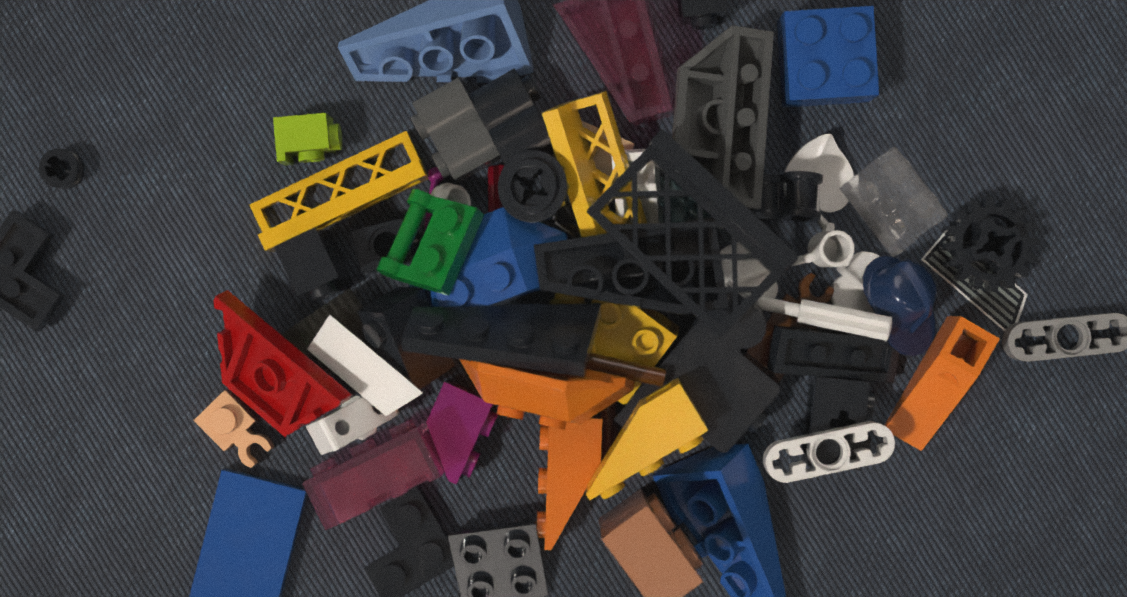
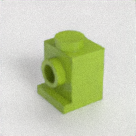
(306, 137)

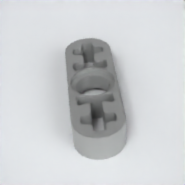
(1038, 351)

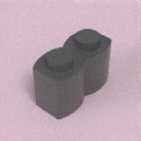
(456, 131)

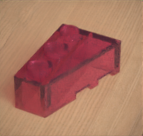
(625, 52)
(373, 473)

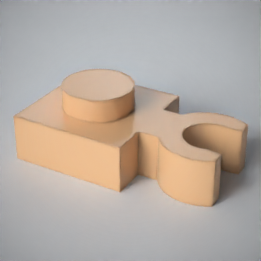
(229, 423)

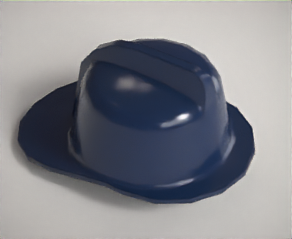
(907, 295)

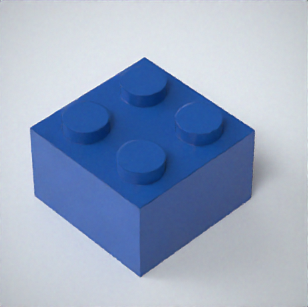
(827, 56)

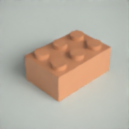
(647, 548)

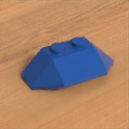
(498, 263)

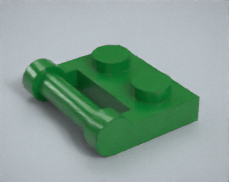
(441, 247)

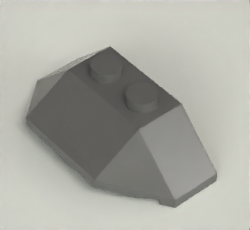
(725, 109)

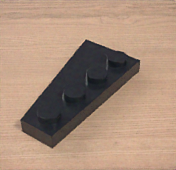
(520, 336)

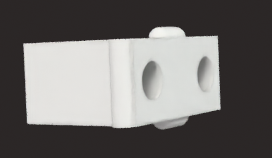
(345, 424)

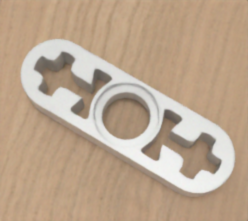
(858, 433)

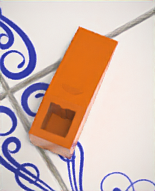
(941, 380)
(572, 462)

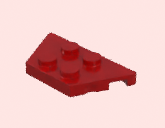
(271, 371)

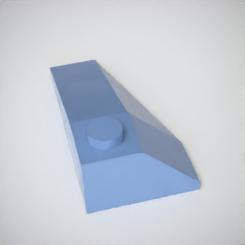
(442, 42)

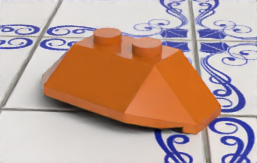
(551, 395)

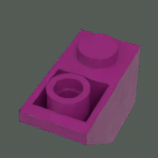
(455, 427)

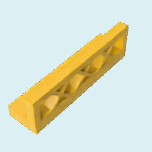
(576, 156)
(340, 206)

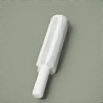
(832, 317)

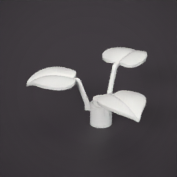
(827, 247)

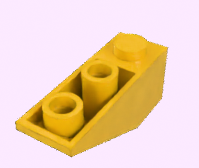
(653, 430)

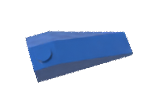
(729, 515)

